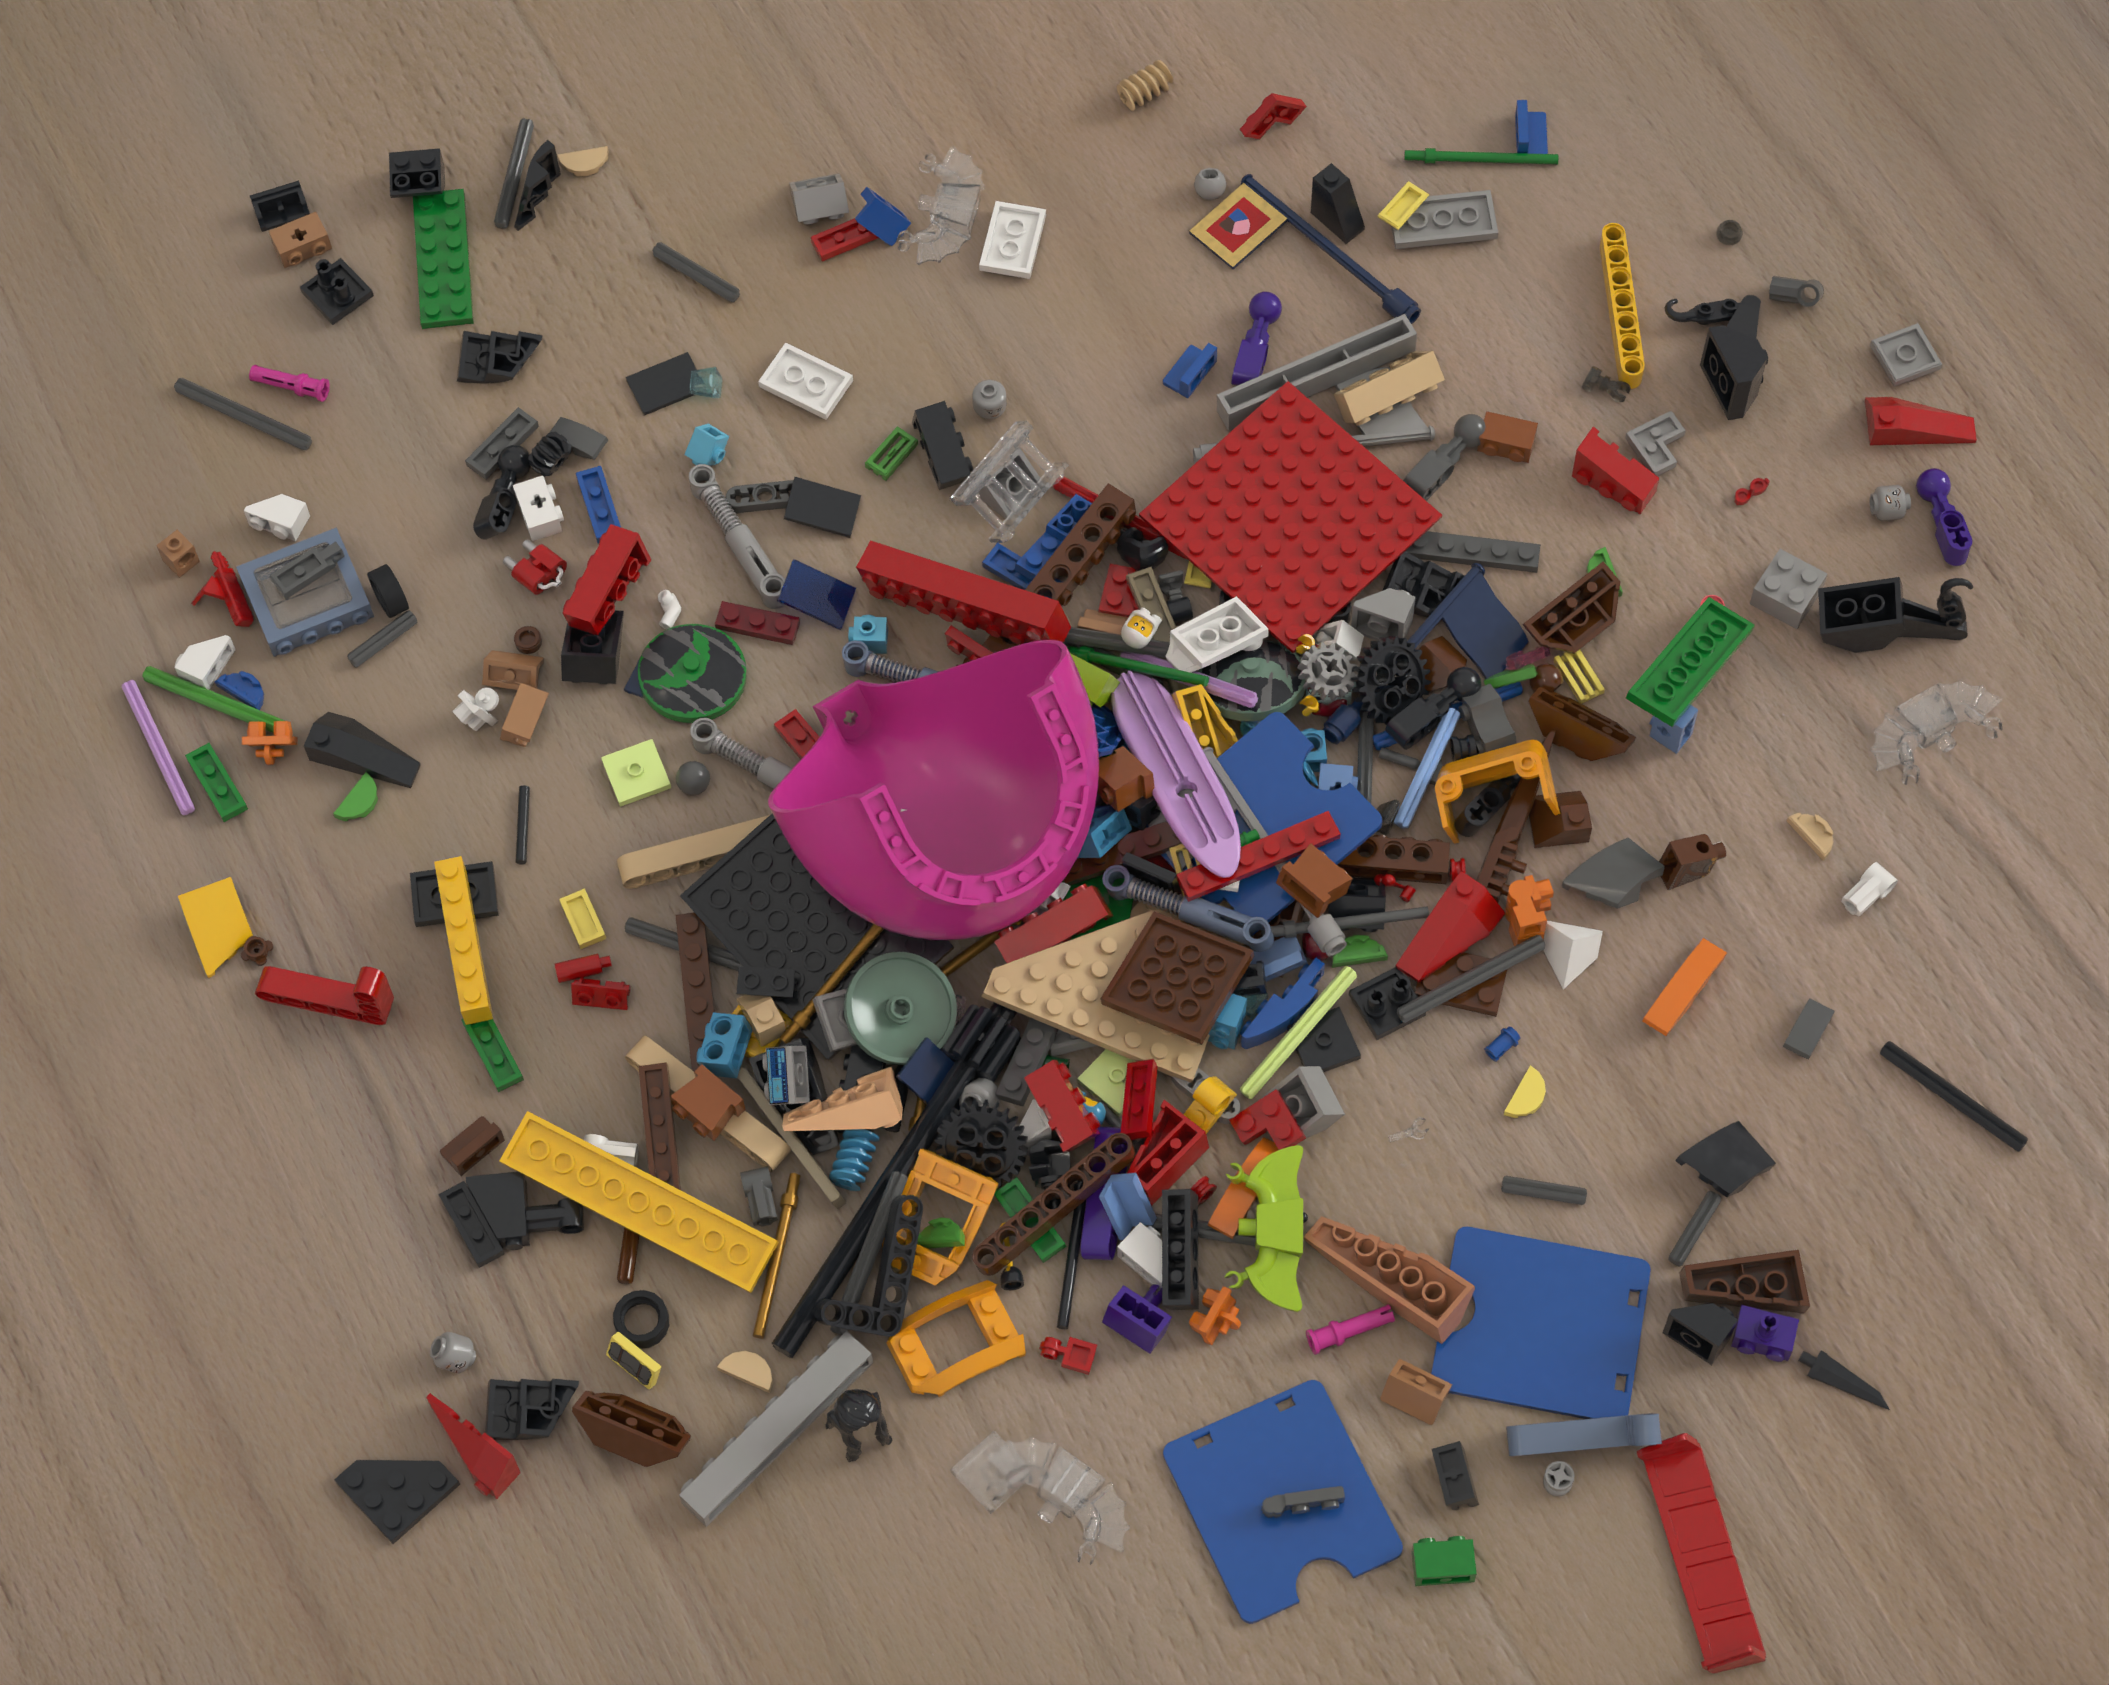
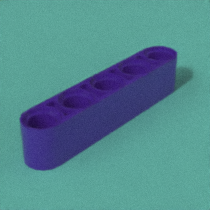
(1098, 1234)

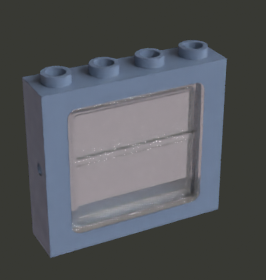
(314, 611)

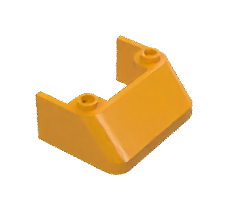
(1523, 758)

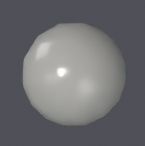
(1210, 183)

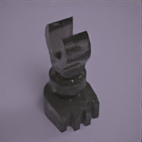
(1594, 378)

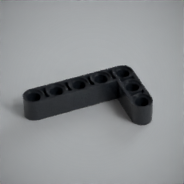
(885, 1278)

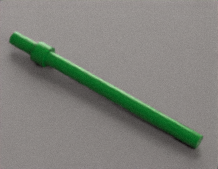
(1430, 155)
(1089, 655)

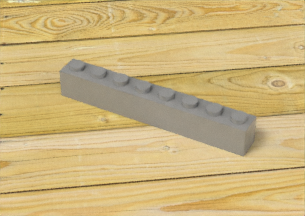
(1321, 368)
(775, 1428)

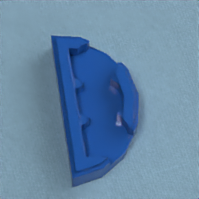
(242, 687)

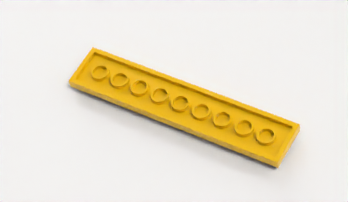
(639, 1202)

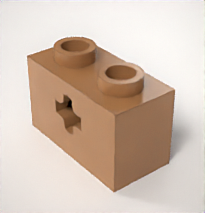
(300, 240)

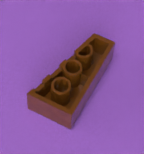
(1755, 1281)

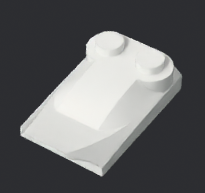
(1215, 636)

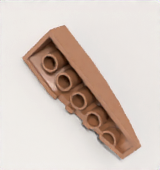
(1407, 1281)

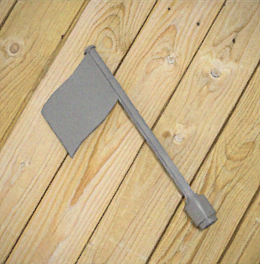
(1395, 426)
(1322, 929)

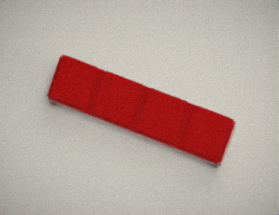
(1703, 1554)

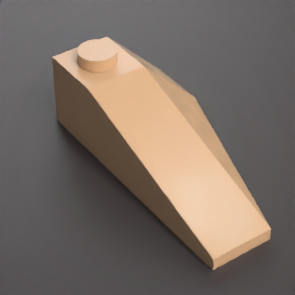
(865, 1106)

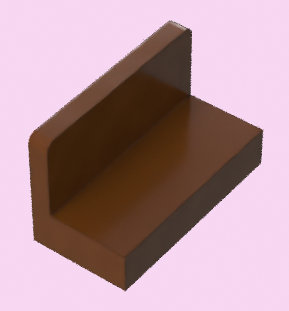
(472, 1145)

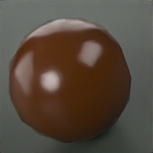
(1547, 677)

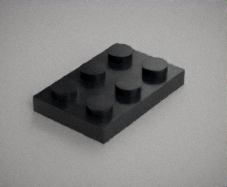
(427, 900)

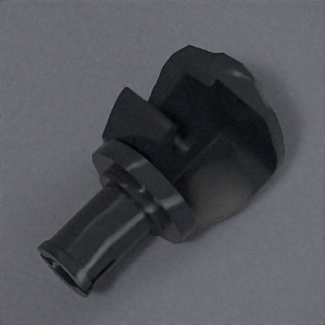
(1141, 553)
(1048, 1165)

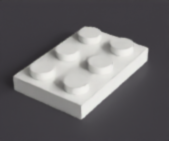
(1012, 240)
(805, 381)

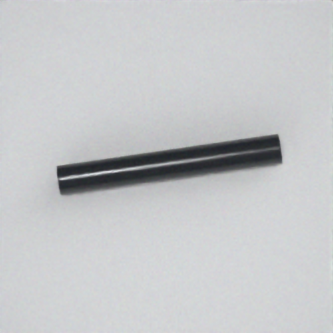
(522, 824)

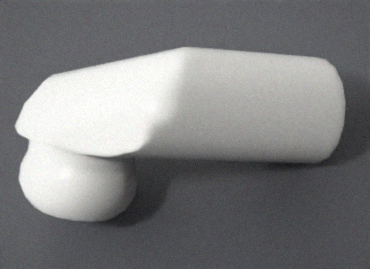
(671, 608)

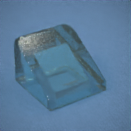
(706, 382)

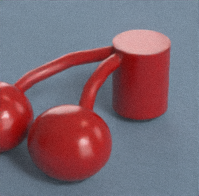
(1389, 880)

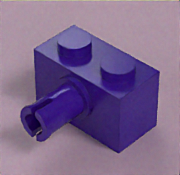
(1138, 1317)
(1764, 1333)

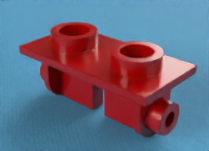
(591, 993)

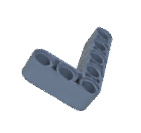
(1584, 1434)

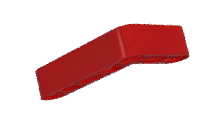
(365, 1001)

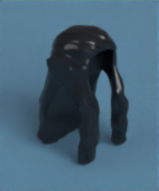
(857, 1410)

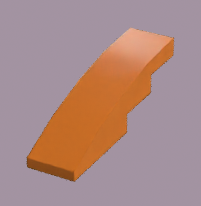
(1684, 987)

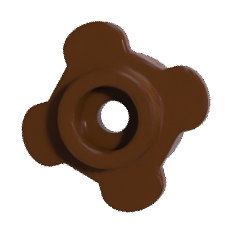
(256, 943)

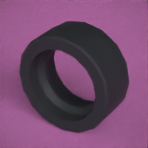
(388, 590)
(637, 1298)

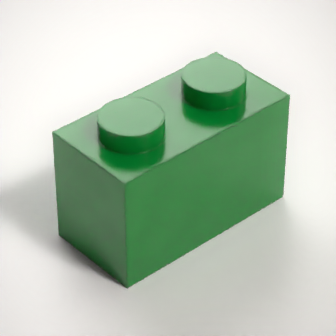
(1443, 1561)

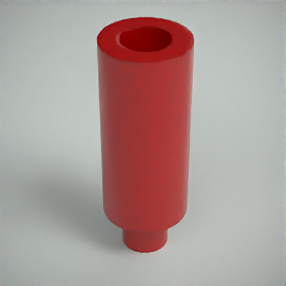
(581, 967)

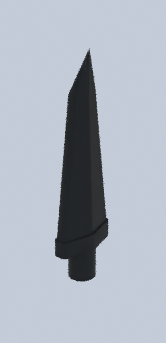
(1836, 1375)

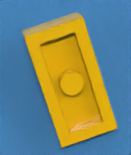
(1210, 1102)

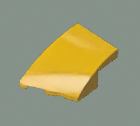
(215, 922)

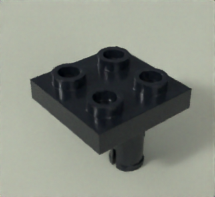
(336, 290)
(1380, 999)

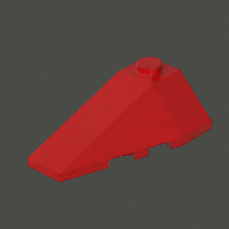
(1909, 423)
(1456, 922)

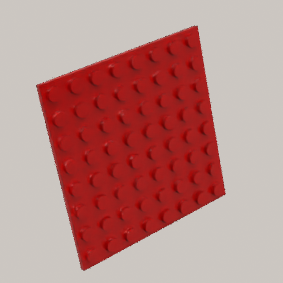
(1290, 515)

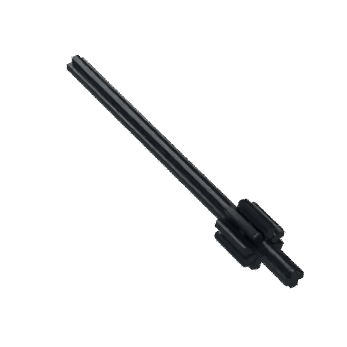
(979, 1050)

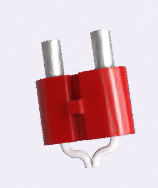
(538, 569)

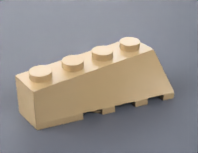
(1387, 387)

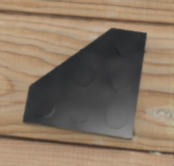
(396, 1491)

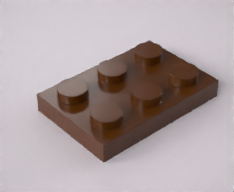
(1481, 998)

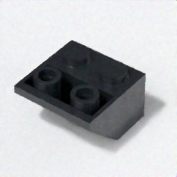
(416, 173)

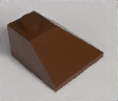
(1568, 827)

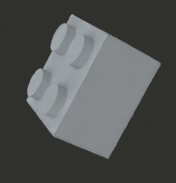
(1788, 588)

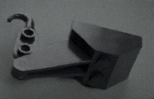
(1731, 353)
(1875, 614)

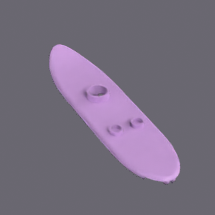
(1171, 751)

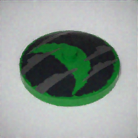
(692, 673)

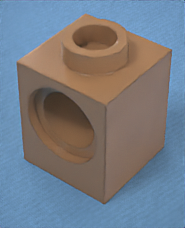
(178, 553)

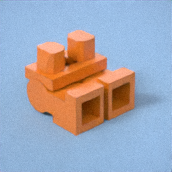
(1526, 908)

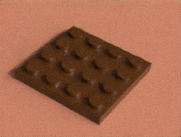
(1177, 977)

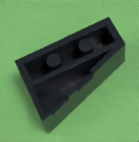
(942, 444)

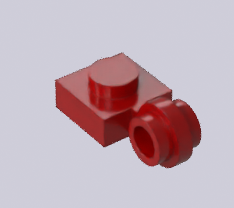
(1077, 1354)

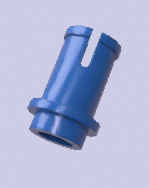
(1507, 1039)

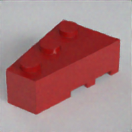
(1613, 474)
(1063, 1105)
(1168, 1152)

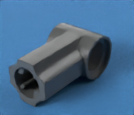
(1793, 290)
(759, 1190)

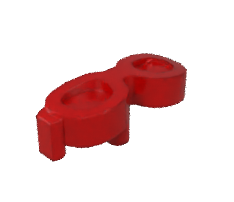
(1756, 488)

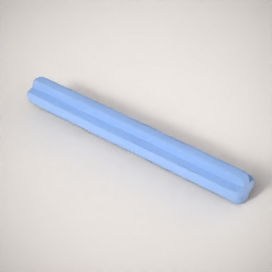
(1426, 769)

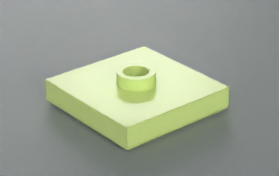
(636, 772)
(1107, 1079)

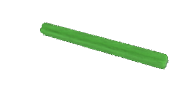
(208, 697)

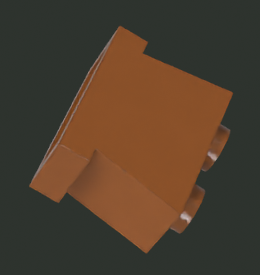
(1123, 779)
(1314, 880)
(707, 1103)

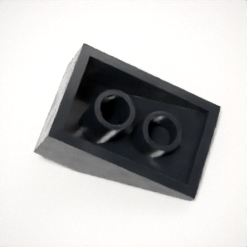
(592, 656)

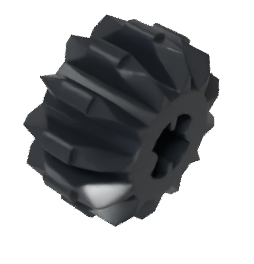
(549, 454)

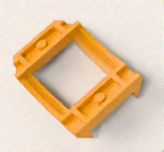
(957, 1181)
(993, 1322)

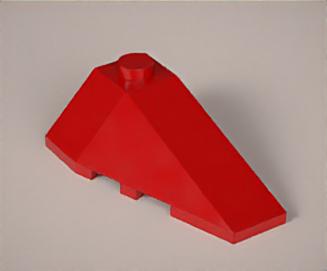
(485, 1458)

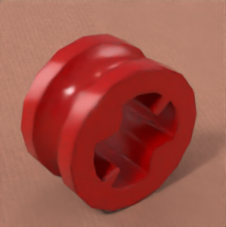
(1456, 867)
(1203, 1189)

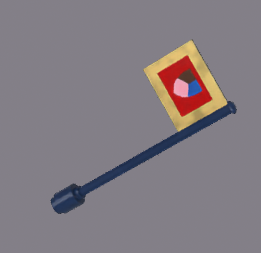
(1255, 214)

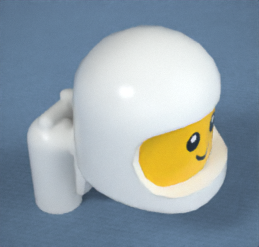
(1140, 628)

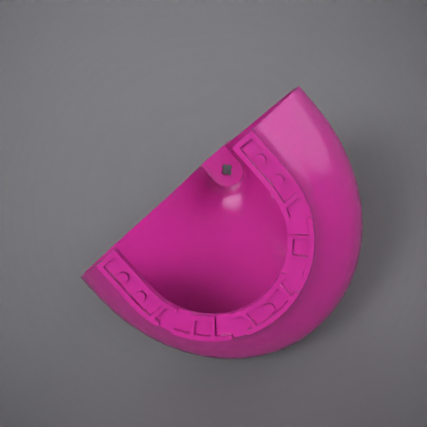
(993, 785)

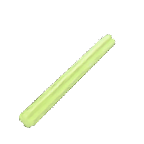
(1298, 1032)

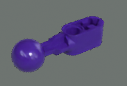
(1264, 310)
(1951, 531)

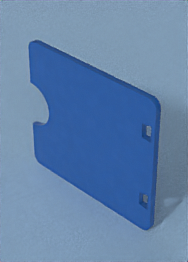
(1271, 780)
(1545, 1325)
(1276, 1454)

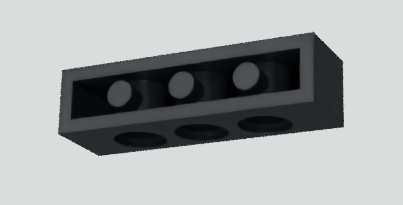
(1180, 1249)

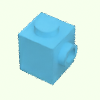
(707, 445)
(871, 631)

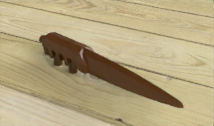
(1504, 845)

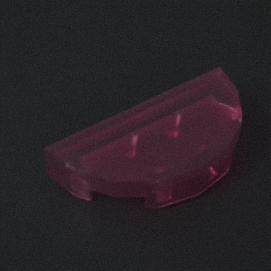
(1522, 659)

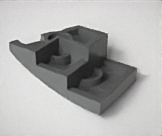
(1615, 874)

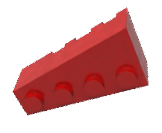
(606, 579)
(1055, 925)

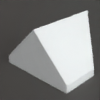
(1570, 949)
(1035, 1125)

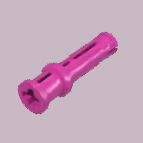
(300, 384)
(1337, 1332)

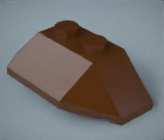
(1578, 612)
(1578, 726)
(630, 1428)

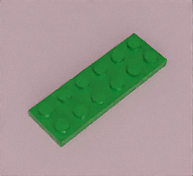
(443, 259)
(1690, 662)

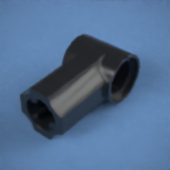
(564, 1216)

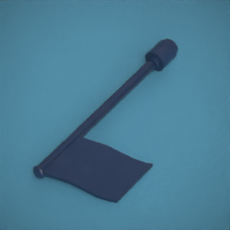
(1479, 628)

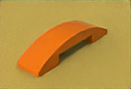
(1238, 1198)

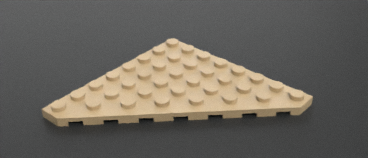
(1065, 991)

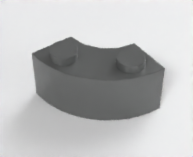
(1487, 720)

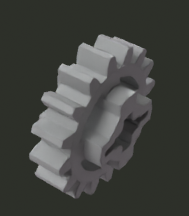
(1327, 671)

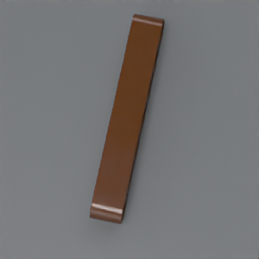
(1050, 1217)

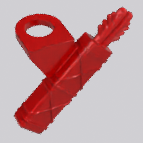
(226, 587)

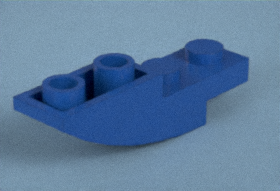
(1055, 533)
(1280, 1012)

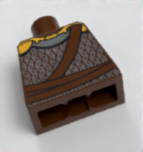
(1689, 859)

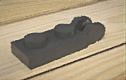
(1302, 1501)

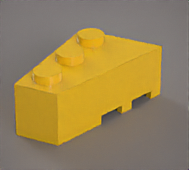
(1204, 719)

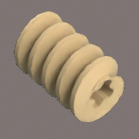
(1144, 83)

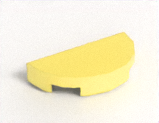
(1528, 1095)

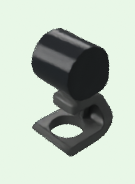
(1178, 605)

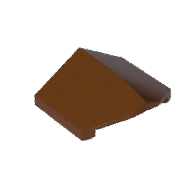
(1441, 661)

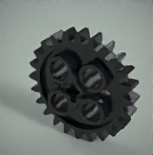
(1382, 660)
(983, 1121)

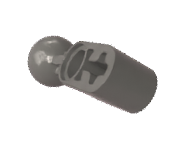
(1439, 464)

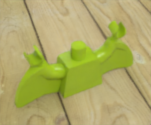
(1275, 1227)

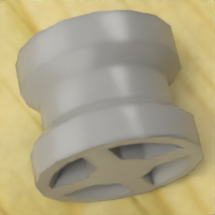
(1561, 1473)

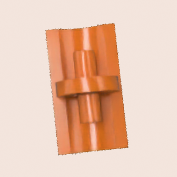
(257, 737)
(1220, 1316)

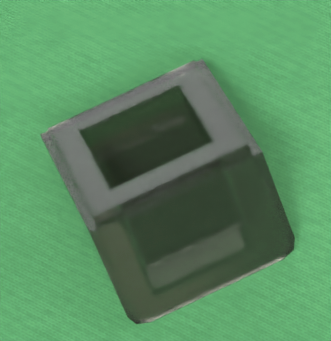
(1388, 812)

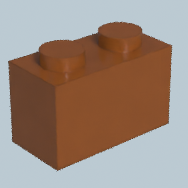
(1508, 437)

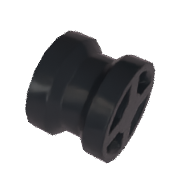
(1462, 747)

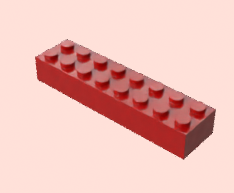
(961, 596)

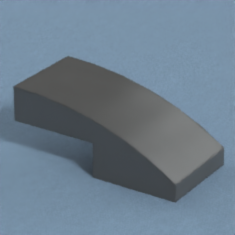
(583, 440)
(1808, 1029)

